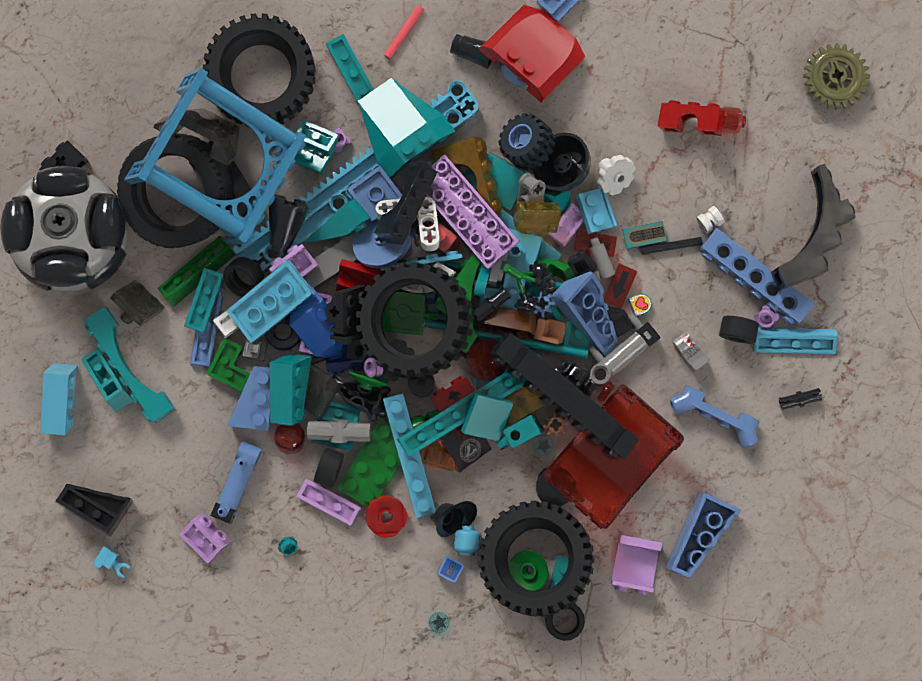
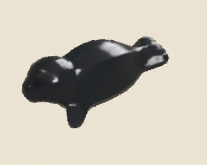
(362, 399)

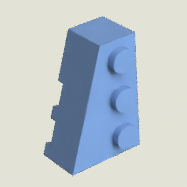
(254, 403)

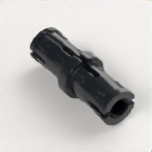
(800, 399)

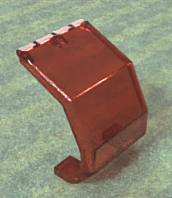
(604, 484)

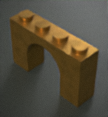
(473, 154)

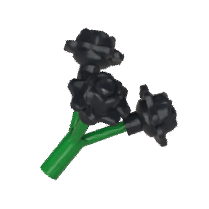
(538, 276)

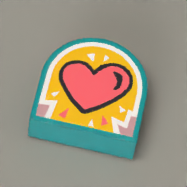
(640, 304)

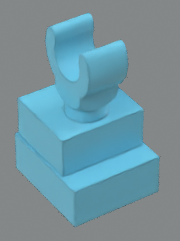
(108, 558)

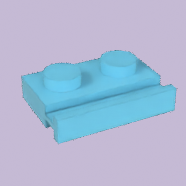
(596, 211)

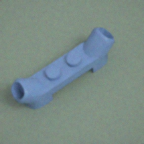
(692, 399)

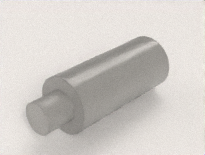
(601, 258)

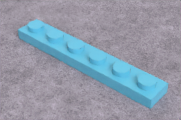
(412, 466)

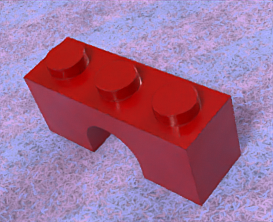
(674, 116)

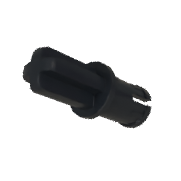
(491, 304)

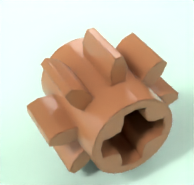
(551, 429)

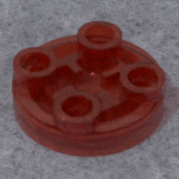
(480, 363)

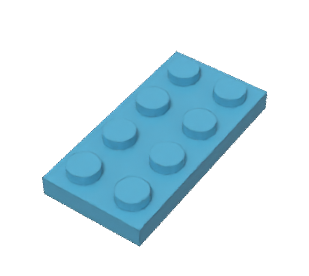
(270, 301)

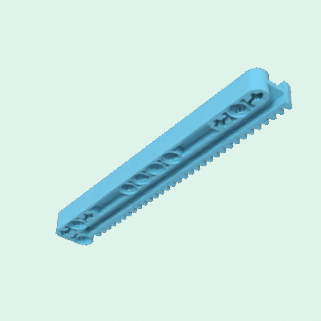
(323, 199)

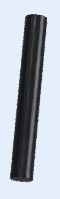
(671, 245)

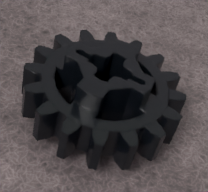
(577, 376)

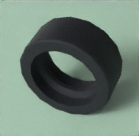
(247, 266)
(574, 633)

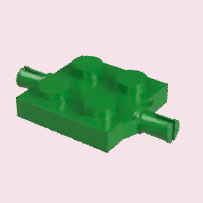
(407, 313)

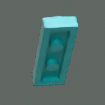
(204, 300)

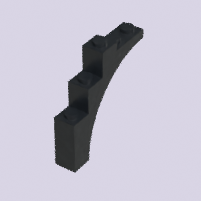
(824, 236)

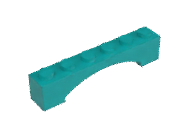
(103, 327)

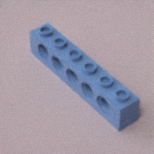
(800, 304)

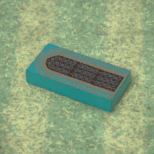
(644, 235)

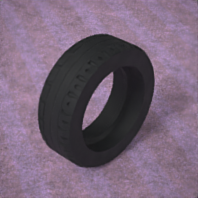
(138, 210)

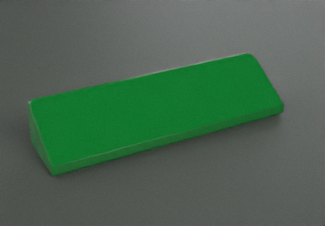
(188, 277)

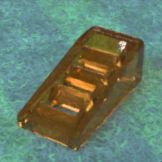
(433, 462)

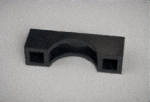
(396, 223)

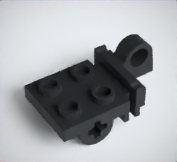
(344, 314)

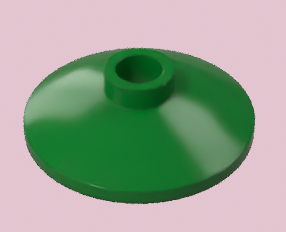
(367, 382)
(519, 570)

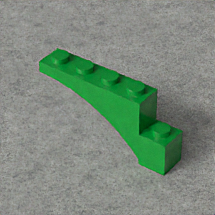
(466, 281)

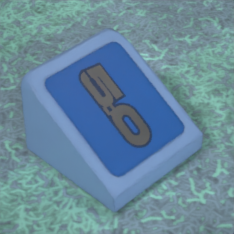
(450, 569)

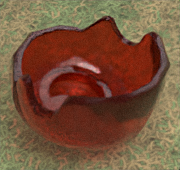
(289, 438)

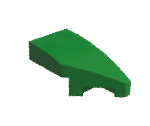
(558, 268)

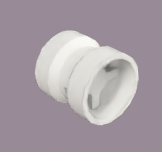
(710, 220)

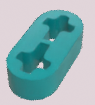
(482, 281)

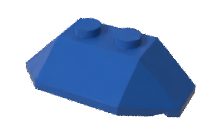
(314, 328)

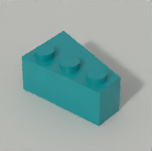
(288, 388)

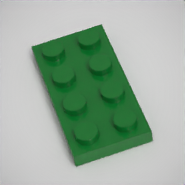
(372, 466)

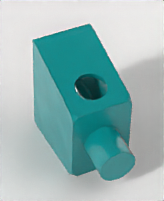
(528, 428)

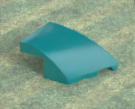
(506, 179)

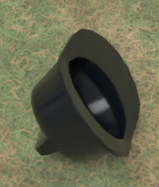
(451, 517)

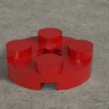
(377, 508)

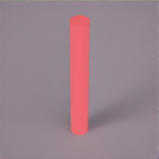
(403, 32)

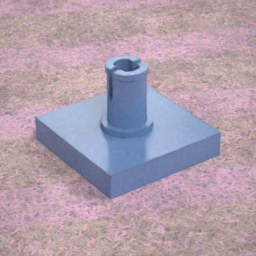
(372, 189)

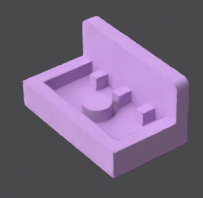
(300, 259)

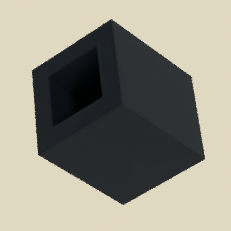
(582, 263)

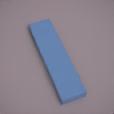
(205, 342)

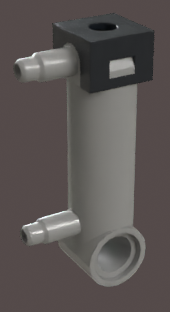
(625, 352)

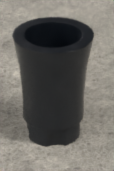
(469, 49)

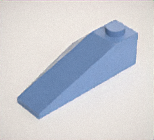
(585, 307)

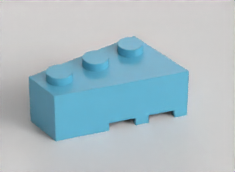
(58, 399)

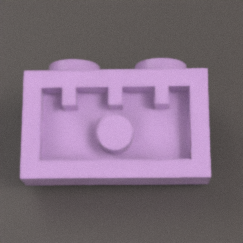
(204, 537)

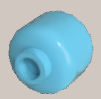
(467, 541)

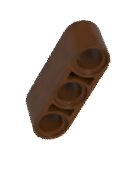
(509, 321)

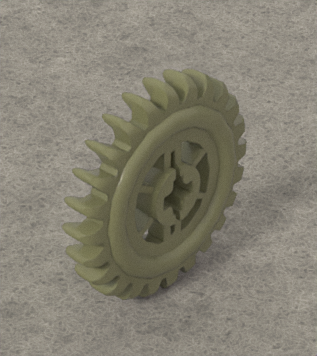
(841, 94)

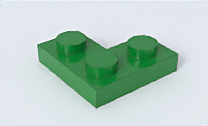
(224, 367)

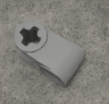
(530, 189)

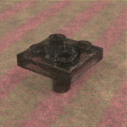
(136, 303)

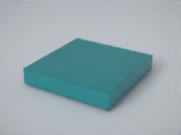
(487, 417)

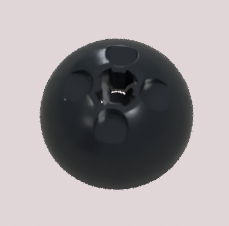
(567, 164)

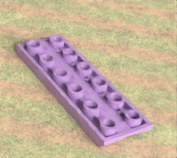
(470, 214)

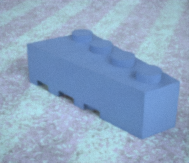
(700, 533)

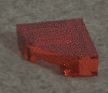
(605, 392)

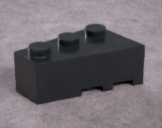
(95, 507)

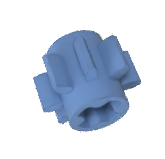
(545, 300)

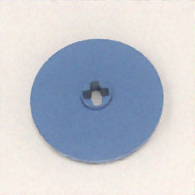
(373, 253)

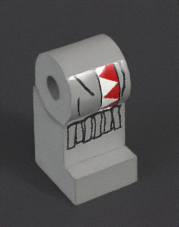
(690, 351)

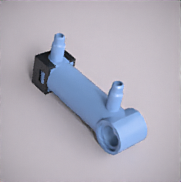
(237, 480)

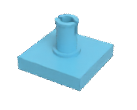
(524, 252)

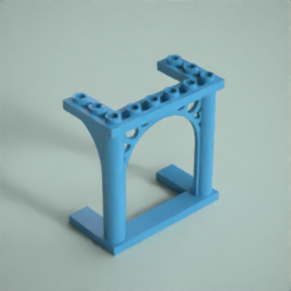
(287, 143)

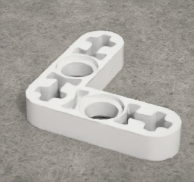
(422, 216)

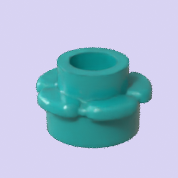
(288, 546)

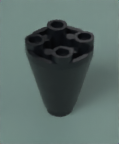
(285, 222)

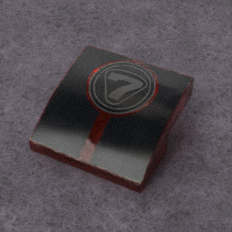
(463, 448)

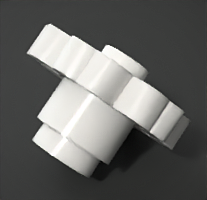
(615, 174)

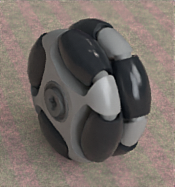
(65, 230)

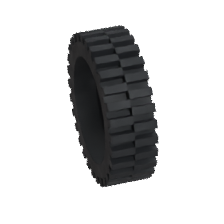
(274, 34)
(495, 557)

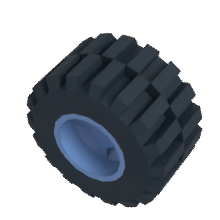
(526, 141)

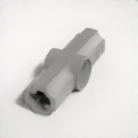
(339, 431)

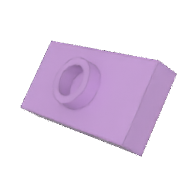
(568, 225)

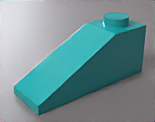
(347, 219)
(107, 380)

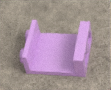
(635, 564)

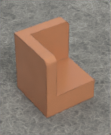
(550, 330)

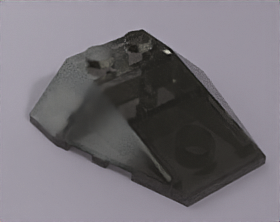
(212, 127)

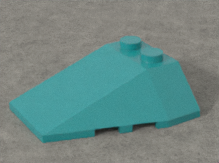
(401, 125)

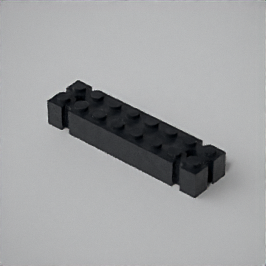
(563, 396)

